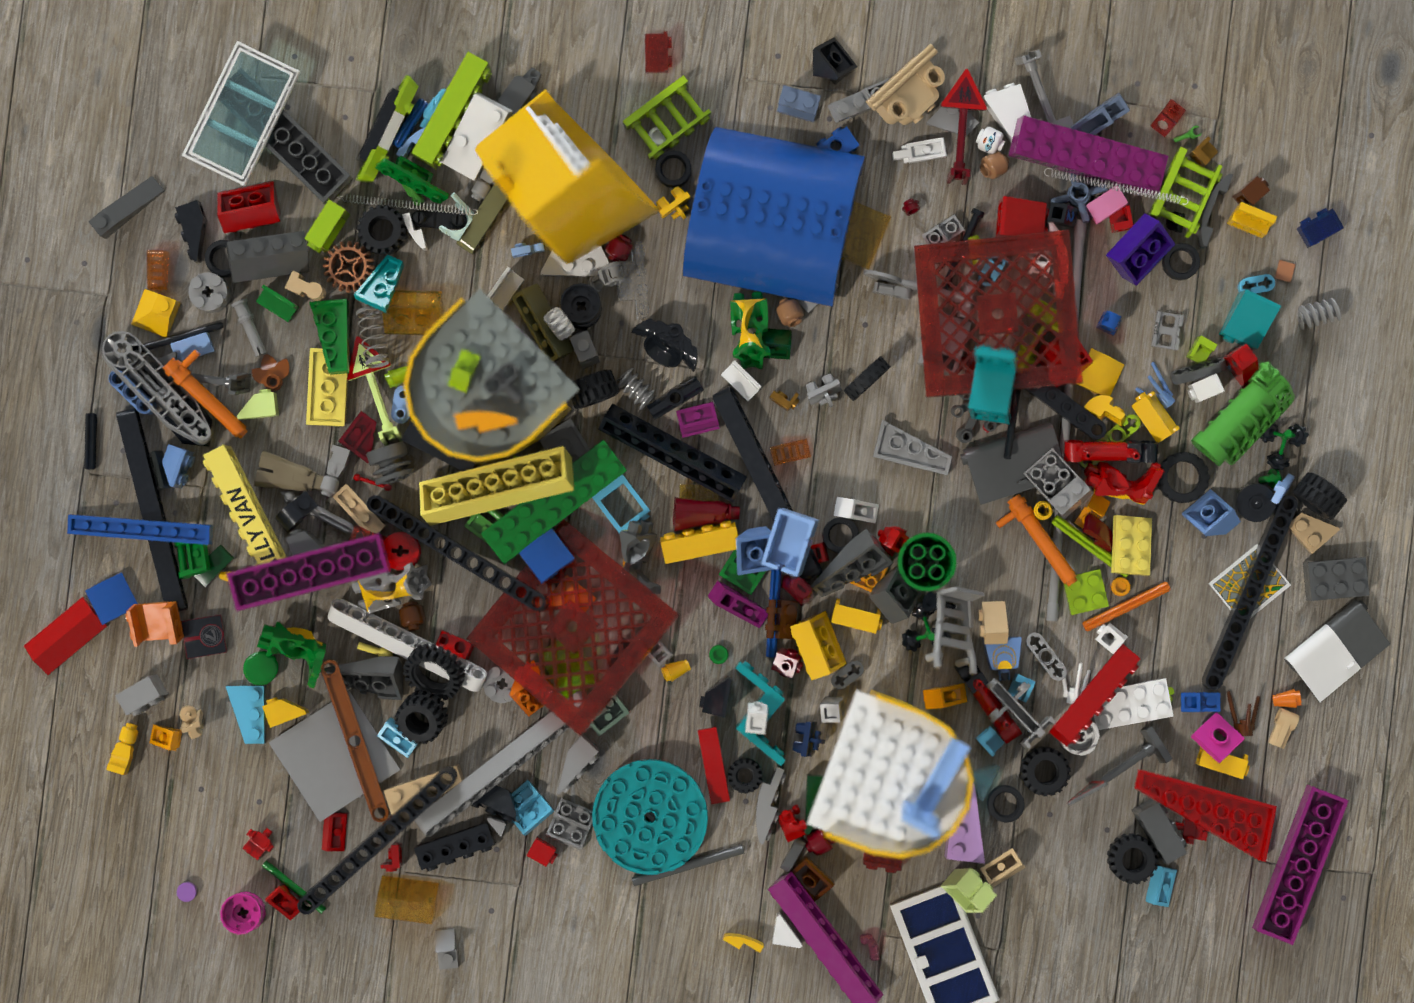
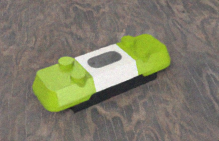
(385, 127)

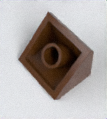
(812, 878)

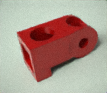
(456, 644)

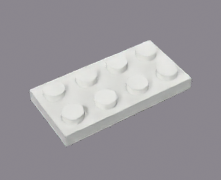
(1136, 704)

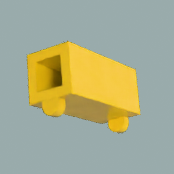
(1154, 416)
(856, 618)
(1230, 765)

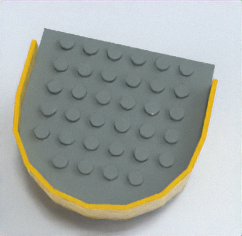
(490, 333)

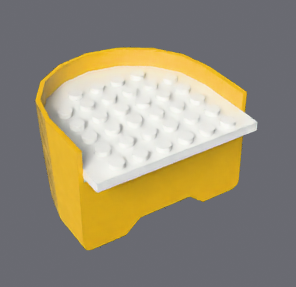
(875, 766)

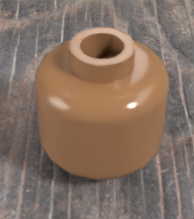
(994, 165)
(790, 312)

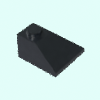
(716, 698)

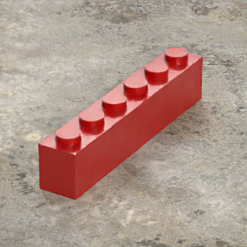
(1091, 699)

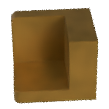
(1203, 152)

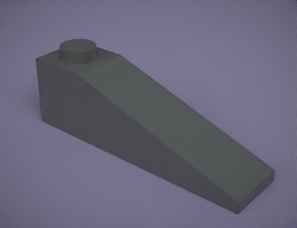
(125, 208)

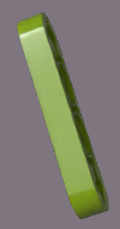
(1108, 438)

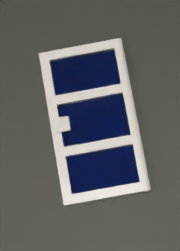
(943, 949)

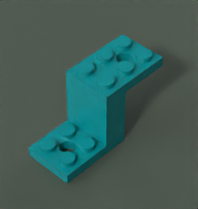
(992, 384)
(773, 698)

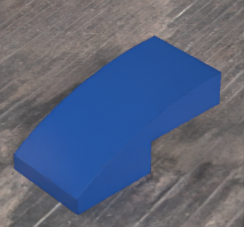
(1201, 702)

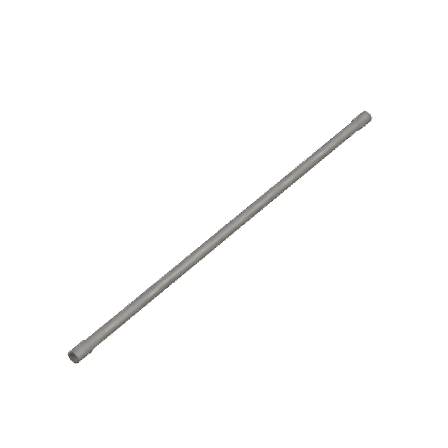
(1079, 236)

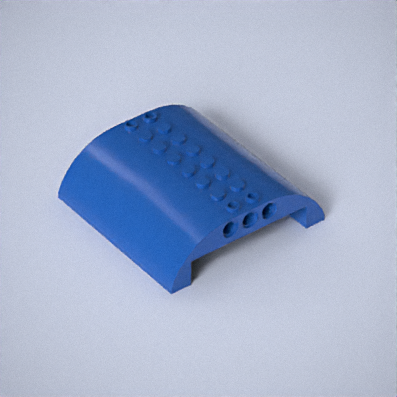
(771, 215)

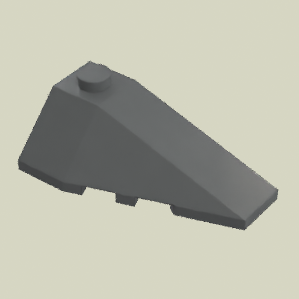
(857, 559)
(374, 675)

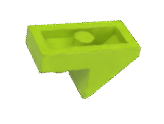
(463, 371)

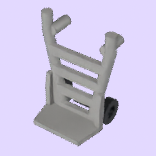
(956, 604)

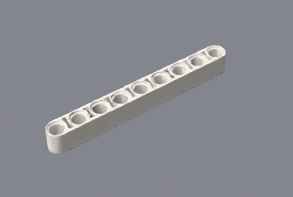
(396, 639)

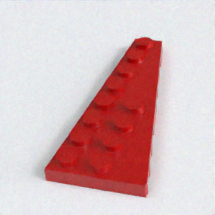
(1230, 817)

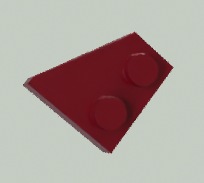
(360, 435)

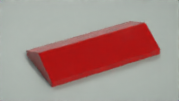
(64, 636)

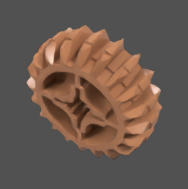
(342, 272)

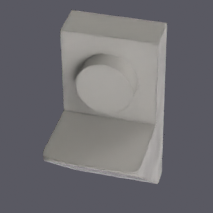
(446, 948)

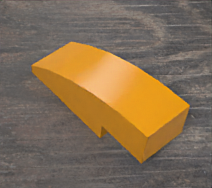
(484, 420)

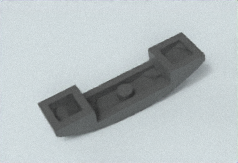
(1204, 232)

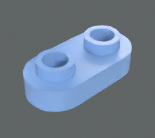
(399, 404)

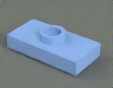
(1281, 488)

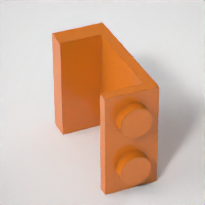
(154, 622)

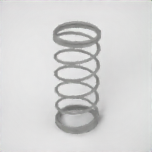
(381, 357)

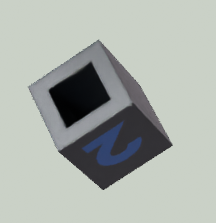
(1062, 214)

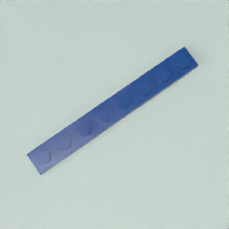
(140, 529)

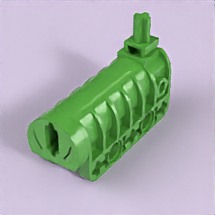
(1246, 416)

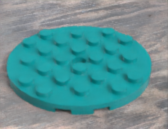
(653, 788)

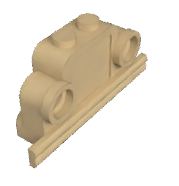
(909, 90)

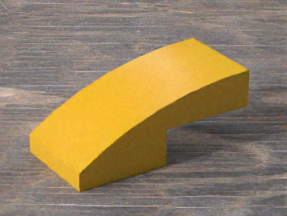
(737, 941)

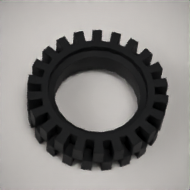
(442, 659)

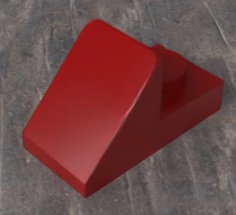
(283, 902)

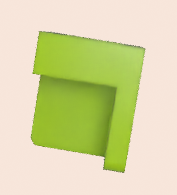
(1201, 349)

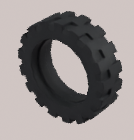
(866, 378)
(1203, 477)

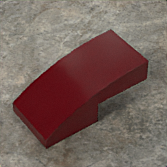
(1098, 530)

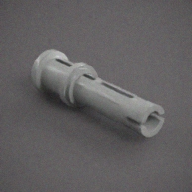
(246, 318)

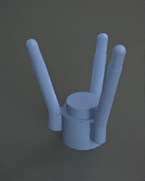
(1164, 396)

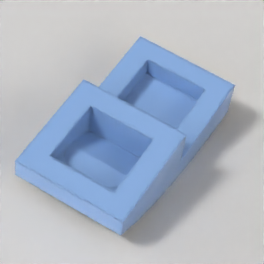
(408, 145)

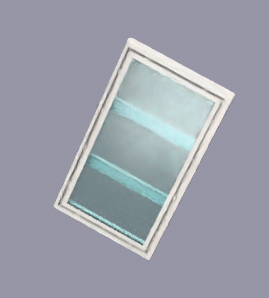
(241, 113)

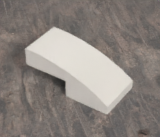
(417, 235)

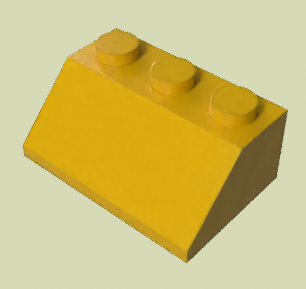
(818, 645)

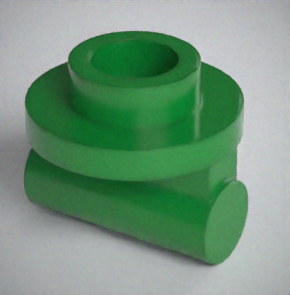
(1271, 478)

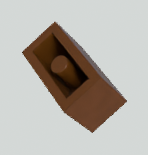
(1252, 191)

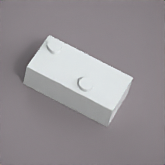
(478, 122)

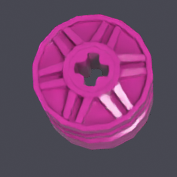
(231, 915)

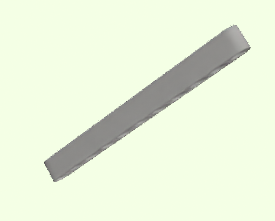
(492, 772)

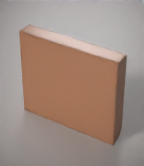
(1284, 271)

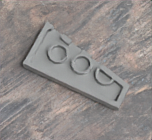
(905, 449)

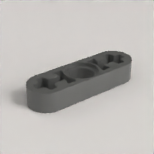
(1198, 371)

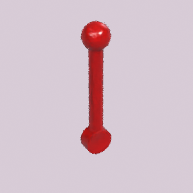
(357, 477)

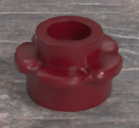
(911, 207)

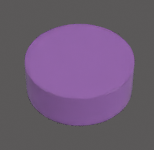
(186, 891)

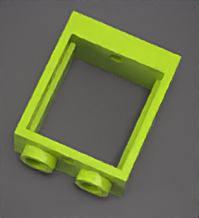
(326, 227)

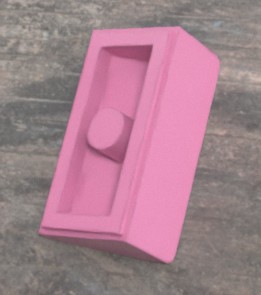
(1106, 205)

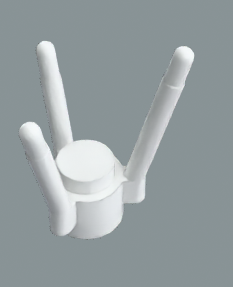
(1074, 692)

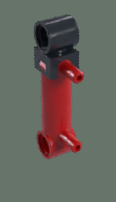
(1129, 451)
(989, 702)

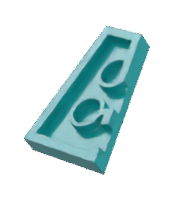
(381, 284)

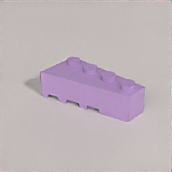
(967, 839)

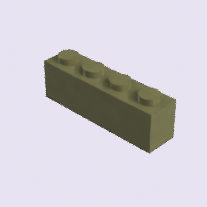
(533, 308)

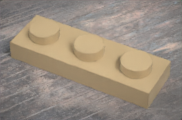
(358, 509)

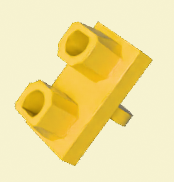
(680, 198)

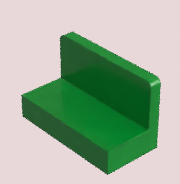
(277, 304)

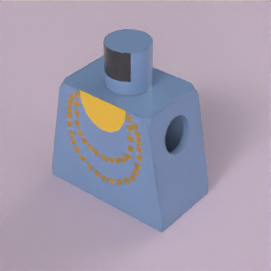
(1003, 656)

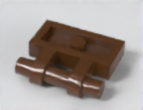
(785, 617)

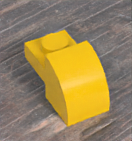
(1102, 407)

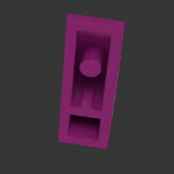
(737, 604)

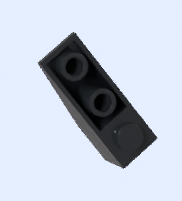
(193, 223)

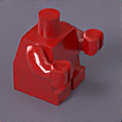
(892, 539)
(790, 825)
(1191, 831)
(258, 843)

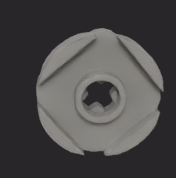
(493, 690)

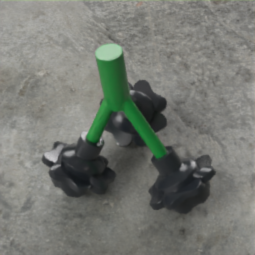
(1296, 437)
(910, 639)

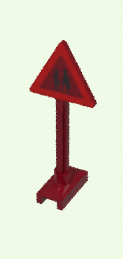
(963, 97)

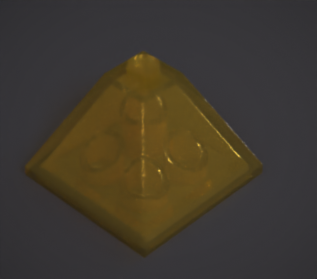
(864, 234)

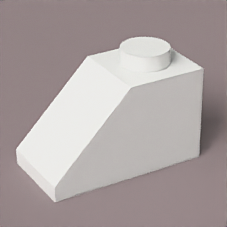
(1205, 388)
(856, 510)

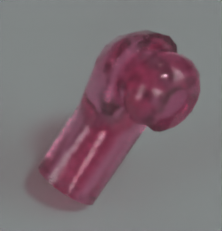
(873, 946)

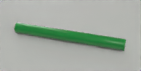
(289, 883)

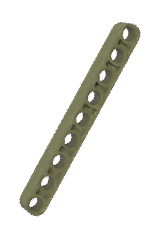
(484, 219)

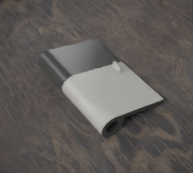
(1337, 650)

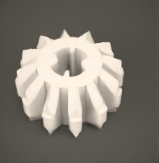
(559, 323)

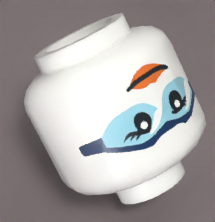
(990, 140)

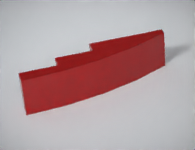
(713, 765)

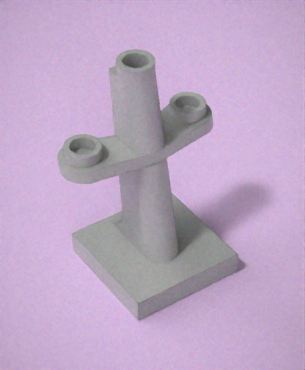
(1035, 729)

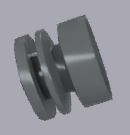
(390, 463)

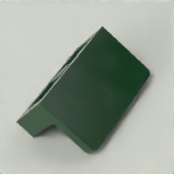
(779, 343)

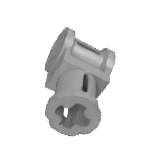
(608, 277)

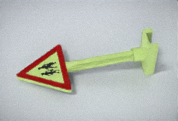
(358, 369)

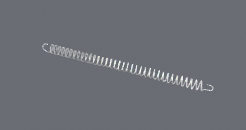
(1116, 186)
(406, 204)

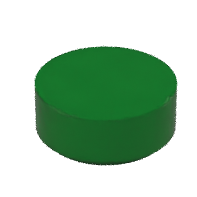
(718, 654)

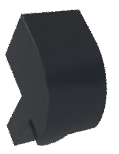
(295, 512)

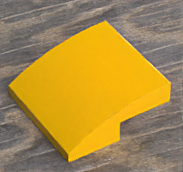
(1251, 220)
(1101, 374)

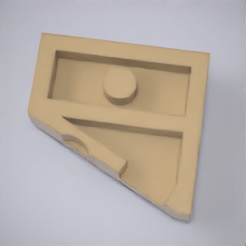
(1311, 531)

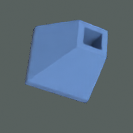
(176, 465)

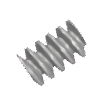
(1318, 311)
(636, 388)

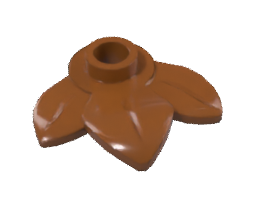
(269, 370)

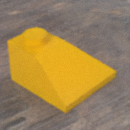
(156, 313)

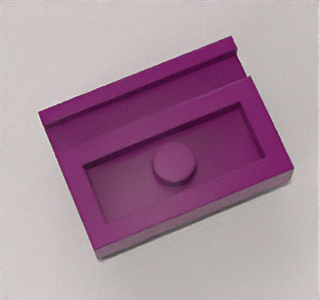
(697, 419)

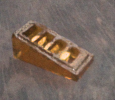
(164, 270)
(776, 461)

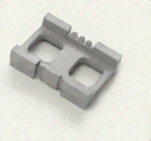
(1173, 332)

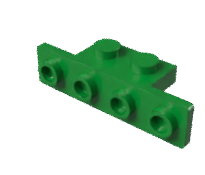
(413, 176)

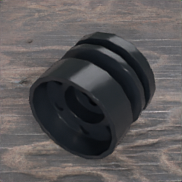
(581, 295)

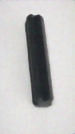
(90, 441)

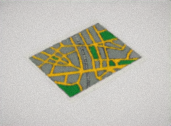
(1230, 580)

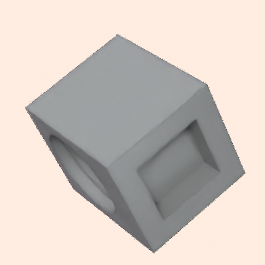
(832, 709)

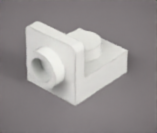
(756, 718)

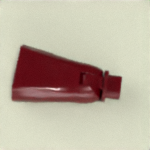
(695, 513)
(798, 589)

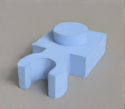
(524, 250)

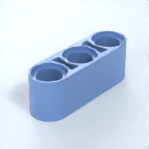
(124, 390)

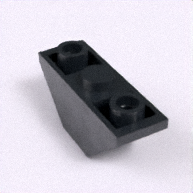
(499, 801)

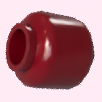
(619, 248)
(818, 842)

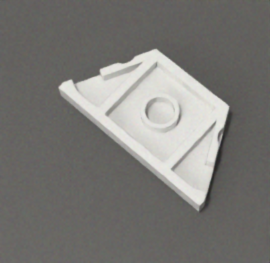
(583, 267)

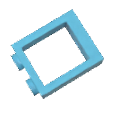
(611, 488)

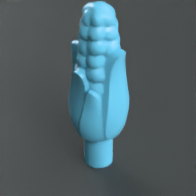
(429, 110)

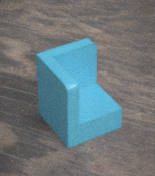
(1016, 682)
(990, 740)

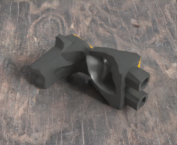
(636, 548)

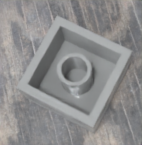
(142, 694)

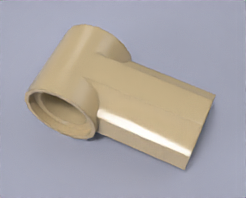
(1285, 722)

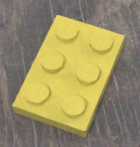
(1131, 545)

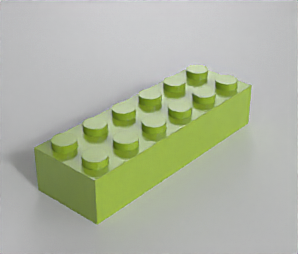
(447, 116)

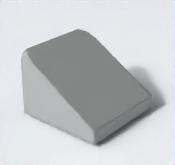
(498, 824)

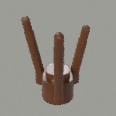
(1246, 725)

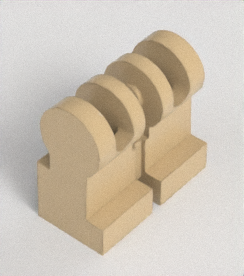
(302, 288)

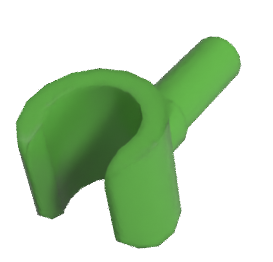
(1189, 134)

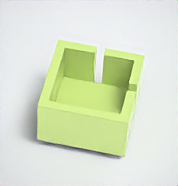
(969, 890)

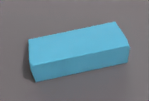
(393, 737)
(1161, 886)

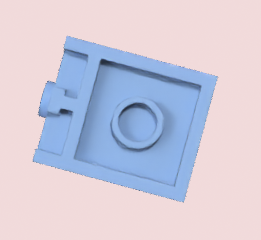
(920, 812)

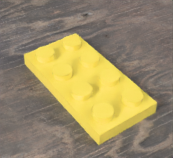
(325, 393)

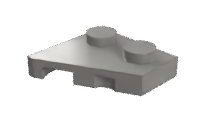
(948, 120)

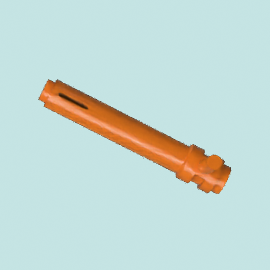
(182, 376)
(1025, 515)

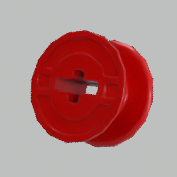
(408, 542)

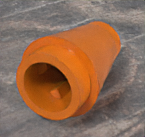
(1287, 699)

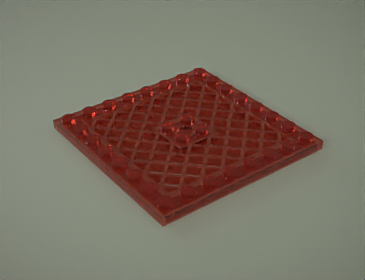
(983, 249)
(616, 675)

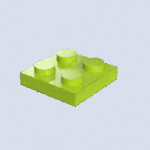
(1086, 593)

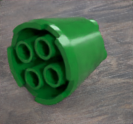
(941, 561)

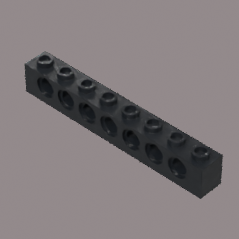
(672, 452)

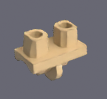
(191, 721)

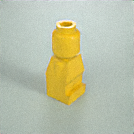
(123, 751)

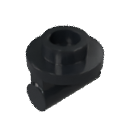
(1174, 226)

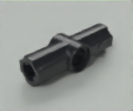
(686, 391)

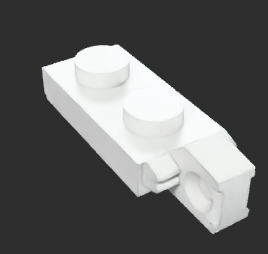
(921, 151)

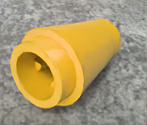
(1048, 510)
(674, 670)

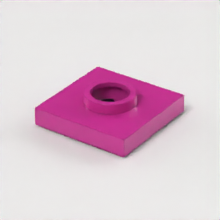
(1217, 749)

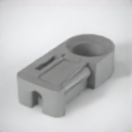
(893, 291)

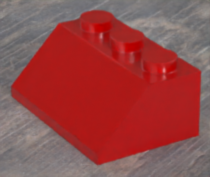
(248, 207)

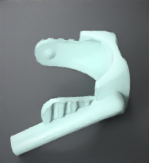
(457, 234)

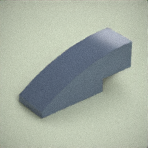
(1102, 115)

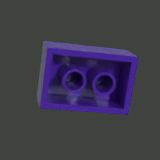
(1140, 249)

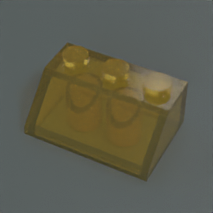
(412, 312)
(407, 899)

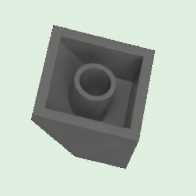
(894, 597)

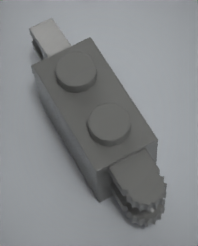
(520, 91)

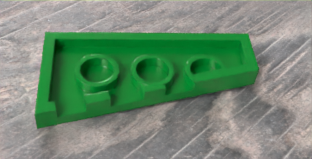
(333, 332)

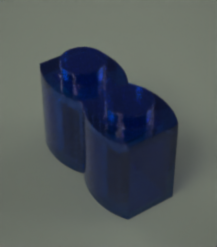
(1320, 227)

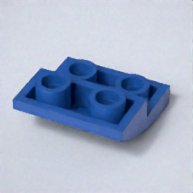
(546, 556)
(111, 598)

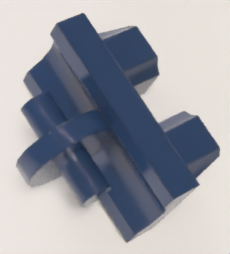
(810, 740)

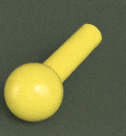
(374, 650)

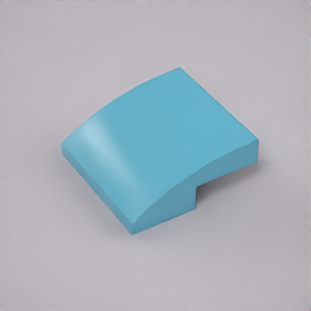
(531, 807)

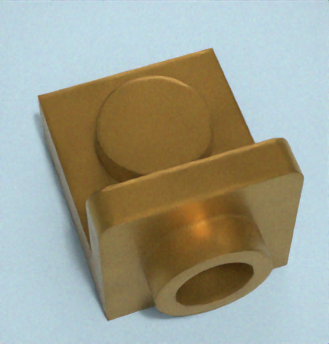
(781, 399)

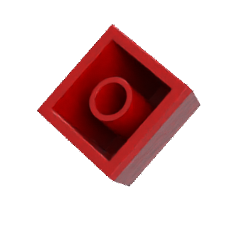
(1020, 217)

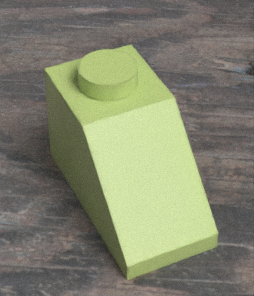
(260, 406)

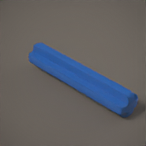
(409, 123)

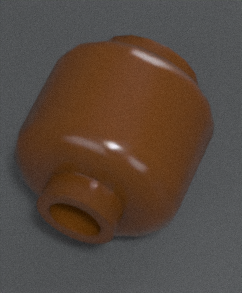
(412, 616)

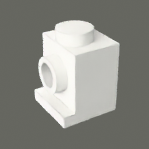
(1110, 644)

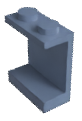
(798, 103)

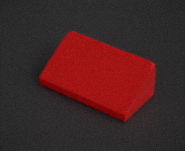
(334, 832)

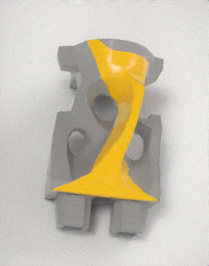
(408, 584)

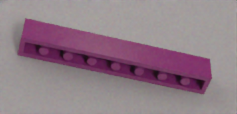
(824, 940)

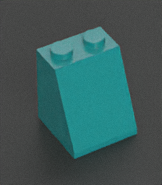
(1249, 319)

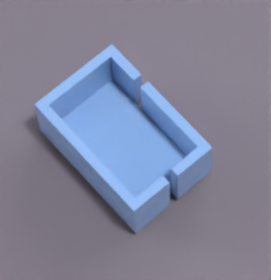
(789, 542)

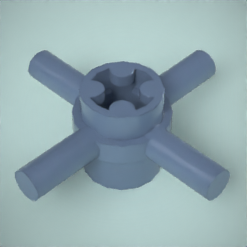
(1081, 201)

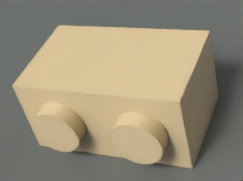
(994, 622)
(1002, 867)

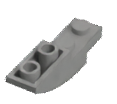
(853, 104)
(765, 811)

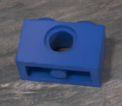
(842, 136)

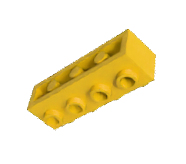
(699, 542)

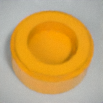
(1120, 586)

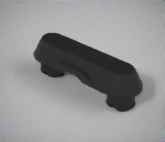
(436, 219)

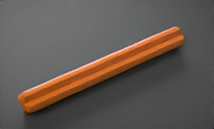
(1126, 606)

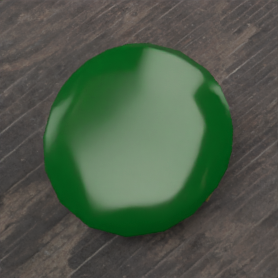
(260, 669)

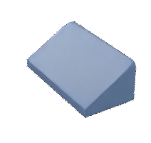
(200, 342)

